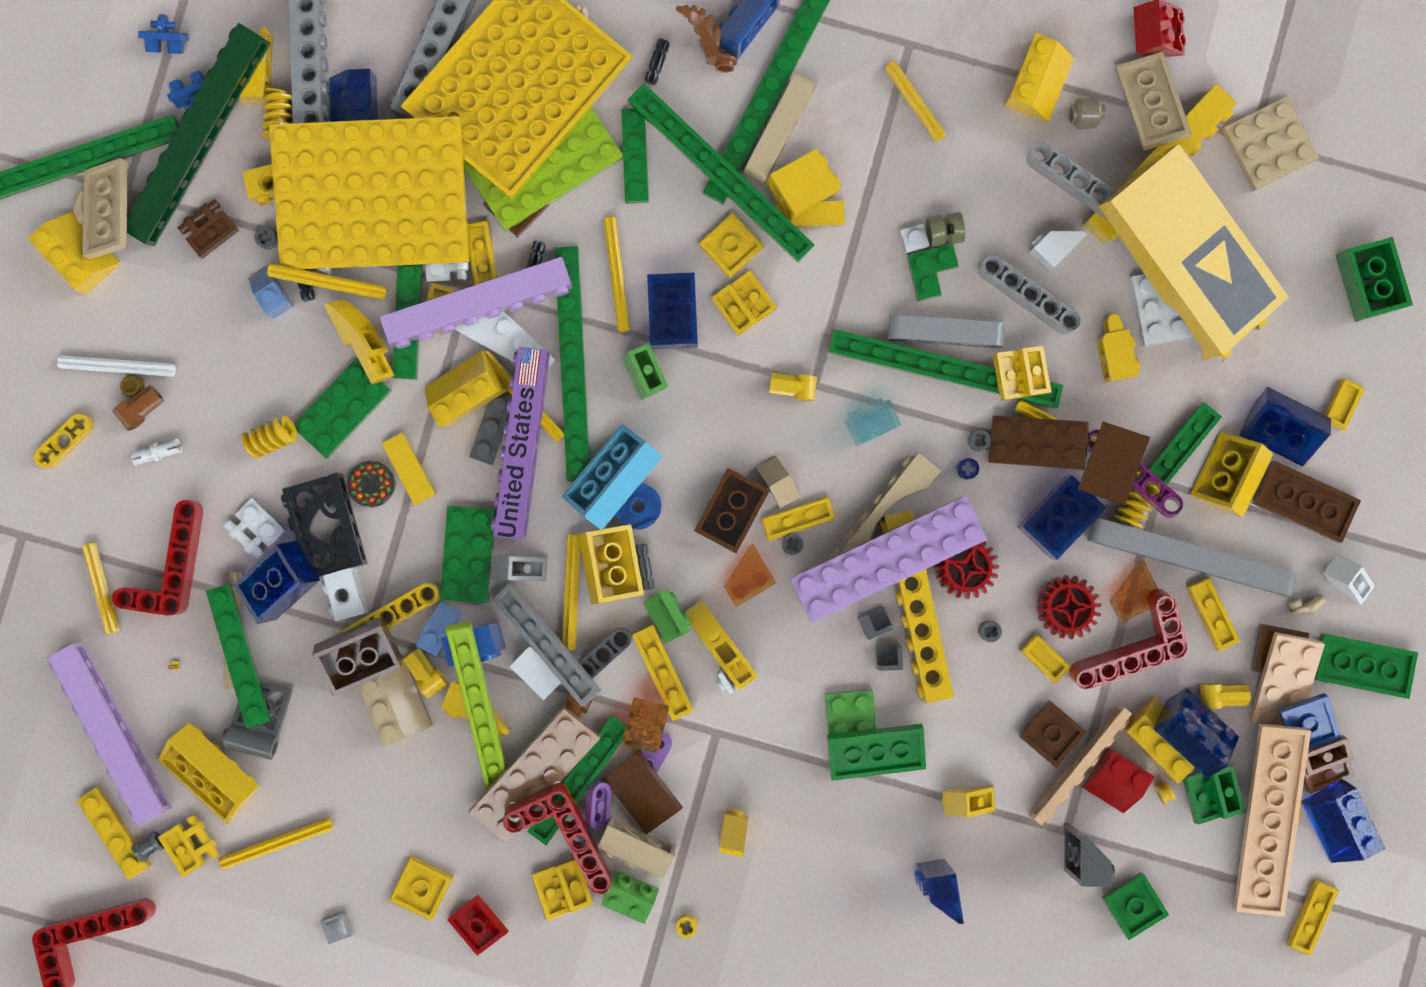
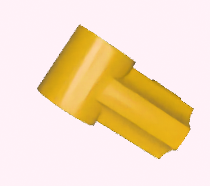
(799, 386)
(428, 677)
(1218, 695)

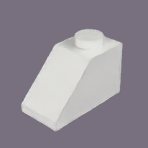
(1055, 246)
(1349, 578)

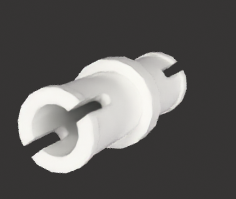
(156, 452)

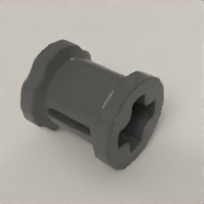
(147, 846)

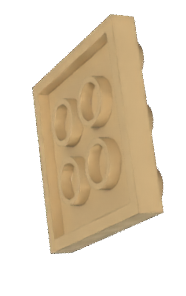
(1270, 143)

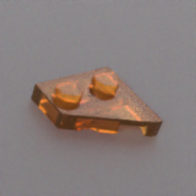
(749, 578)
(1133, 593)

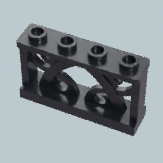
(338, 495)

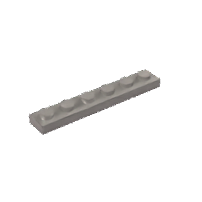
(546, 644)

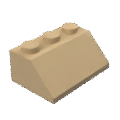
(395, 706)
(636, 848)

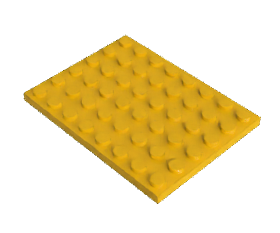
(519, 85)
(370, 193)

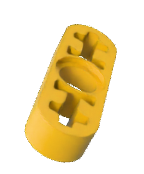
(55, 457)

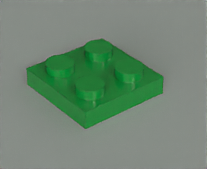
(1135, 906)

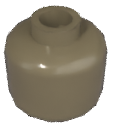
(1086, 113)

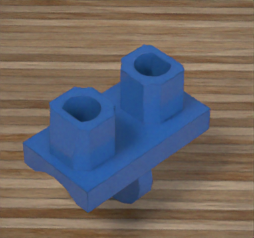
(153, 39)
(182, 95)

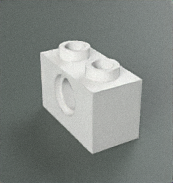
(355, 604)

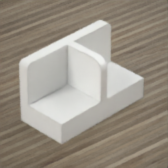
(535, 673)

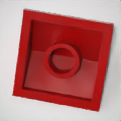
(477, 925)

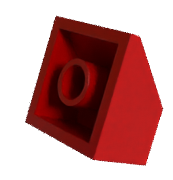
(1118, 781)

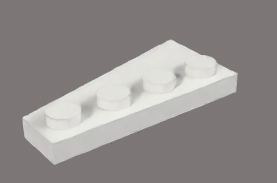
(500, 335)

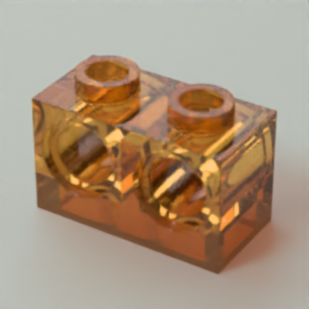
(645, 725)

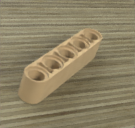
(780, 128)

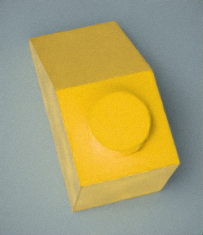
(968, 801)

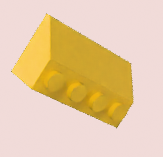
(207, 772)

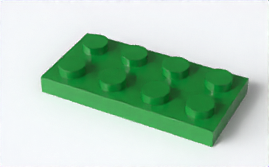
(341, 409)
(467, 554)
(1366, 666)
(876, 752)

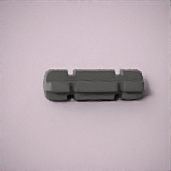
(644, 566)

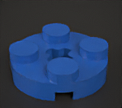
(649, 513)

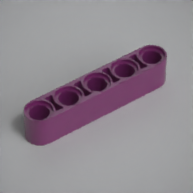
(1146, 478)

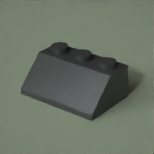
(1085, 860)

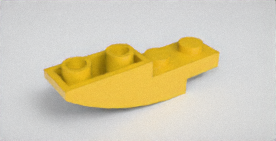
(360, 333)
(720, 645)

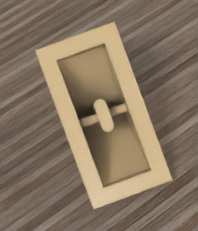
(778, 482)

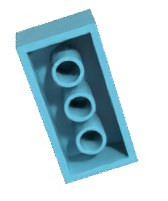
(611, 476)

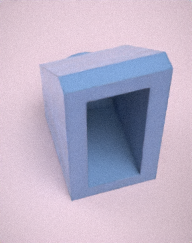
(269, 294)
(436, 628)

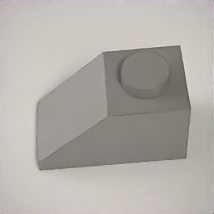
(518, 568)

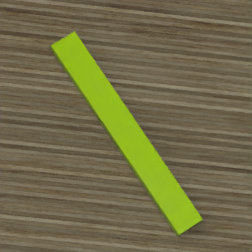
(476, 700)

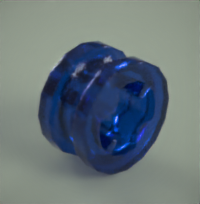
(973, 463)

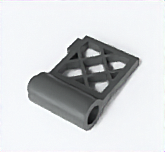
(256, 739)

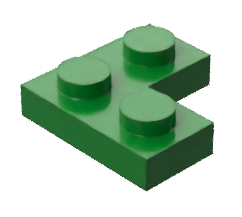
(926, 265)

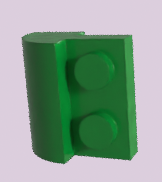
(1214, 796)

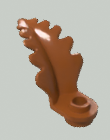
(709, 38)

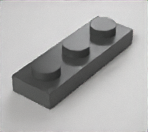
(491, 430)

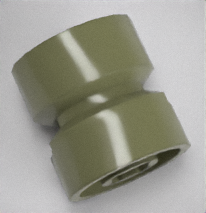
(937, 230)

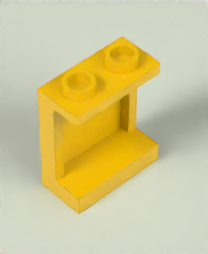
(803, 184)

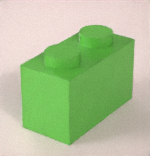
(644, 371)

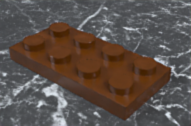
(1039, 442)
(1306, 502)

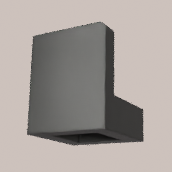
(875, 623)
(889, 657)

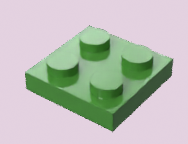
(850, 711)

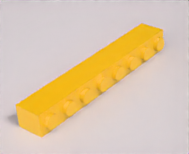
(1202, 120)

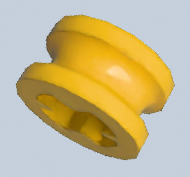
(1164, 793)
(679, 928)

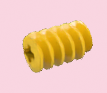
(275, 109)
(269, 437)
(1135, 507)

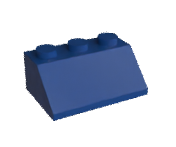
(744, 24)

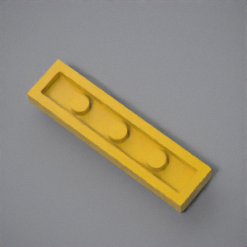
(662, 672)
(112, 831)

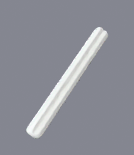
(116, 366)

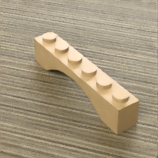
(915, 477)

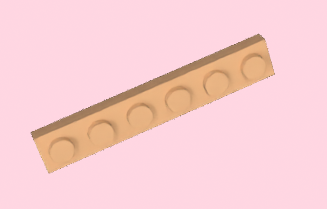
(1086, 758)

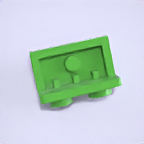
(667, 616)
(630, 897)

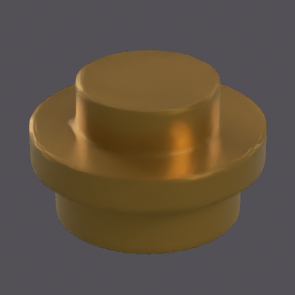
(132, 385)

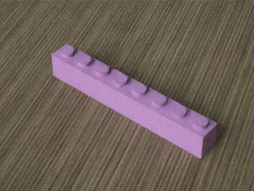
(476, 303)
(109, 733)

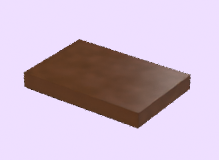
(1113, 463)
(642, 792)

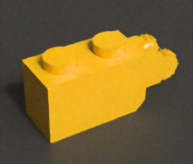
(1117, 351)

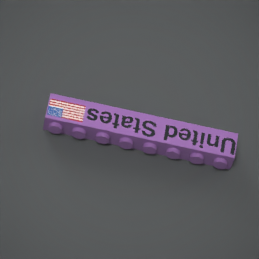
(521, 443)

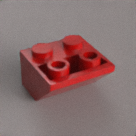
(1159, 29)

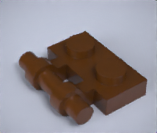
(212, 233)

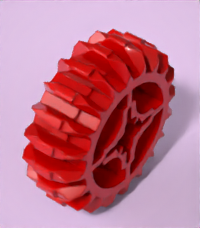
(963, 577)
(1068, 598)

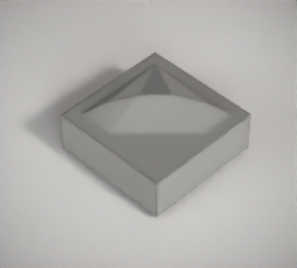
(336, 928)

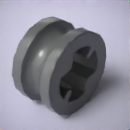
(264, 231)
(986, 440)
(799, 545)
(990, 624)

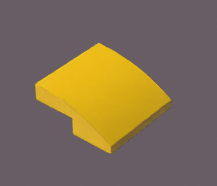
(744, 303)
(1021, 373)
(561, 889)

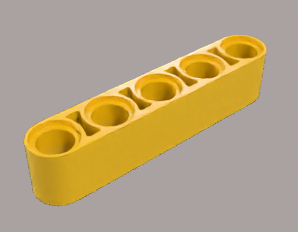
(396, 607)

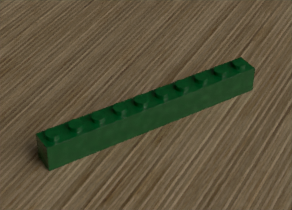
(196, 134)

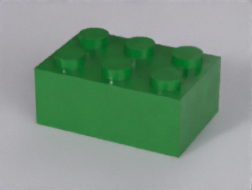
(1374, 279)

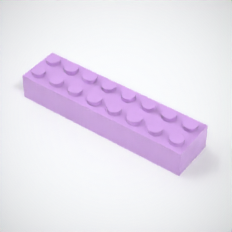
(888, 558)

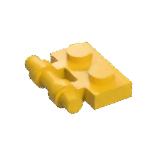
(183, 850)

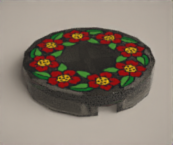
(371, 484)

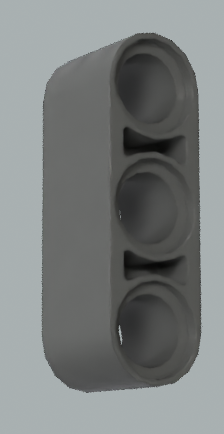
(614, 649)

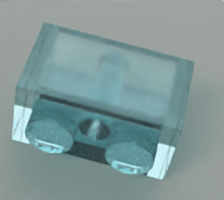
(872, 422)

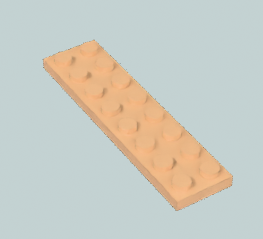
(1272, 819)

